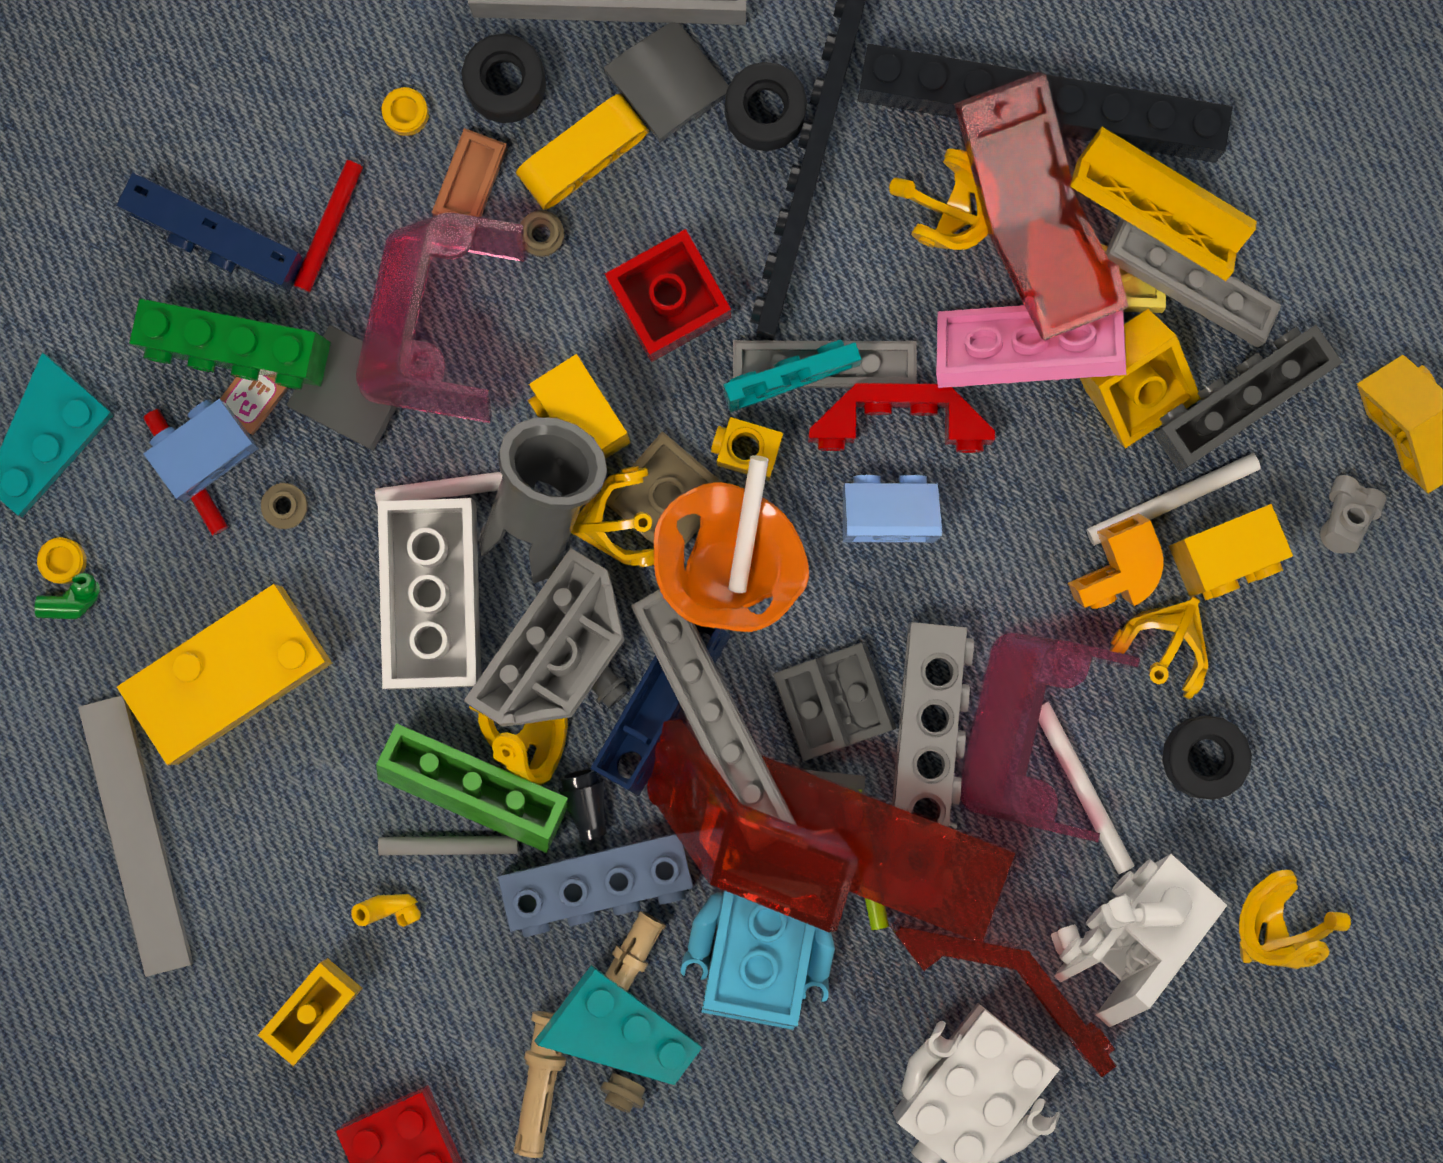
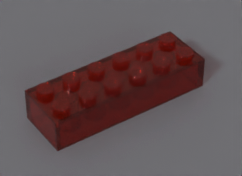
(901, 854)

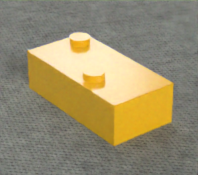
(224, 675)

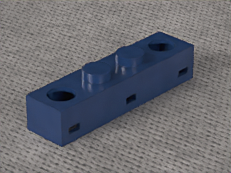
(192, 226)
(643, 720)

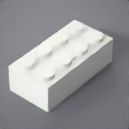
(429, 593)

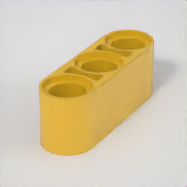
(582, 151)

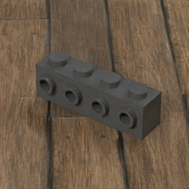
(1254, 393)

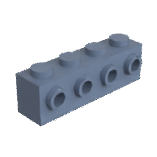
(595, 882)

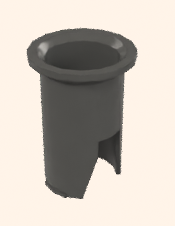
(555, 455)

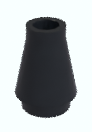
(585, 802)

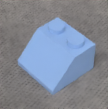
(891, 510)

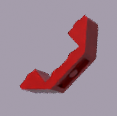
(962, 423)

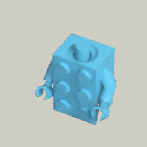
(757, 961)

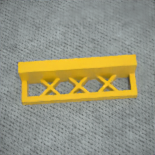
(1163, 203)

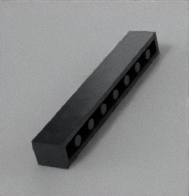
(1082, 107)

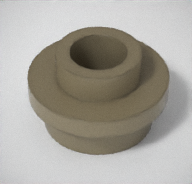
(552, 223)
(298, 506)
(623, 1093)

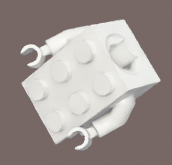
(1141, 934)
(972, 1093)

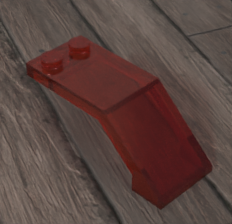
(1033, 209)
(745, 848)
(931, 943)

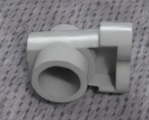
(1350, 514)

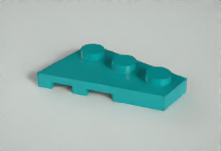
(790, 375)
(46, 434)
(617, 1030)

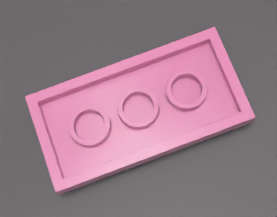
(1006, 348)

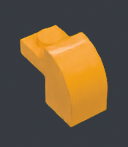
(1133, 565)

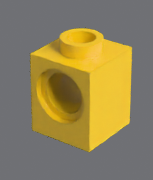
(767, 440)

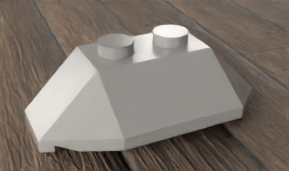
(553, 649)

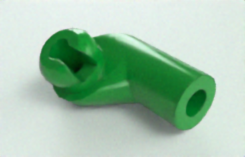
(73, 603)

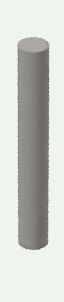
(447, 845)

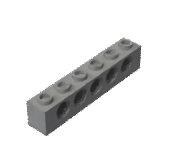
(923, 645)

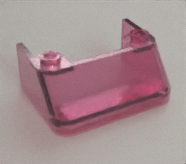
(408, 371)
(1007, 723)

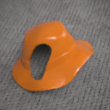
(701, 590)

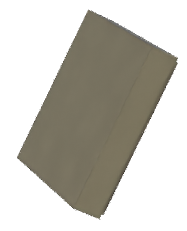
(670, 475)

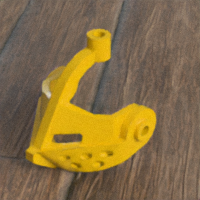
(955, 213)
(592, 528)
(1186, 624)
(512, 749)
(1266, 905)

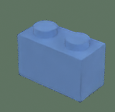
(200, 449)

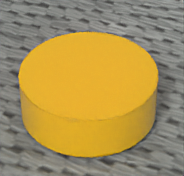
(405, 111)
(61, 560)

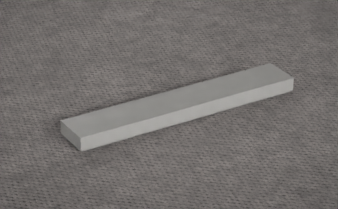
(709, 706)
(135, 836)

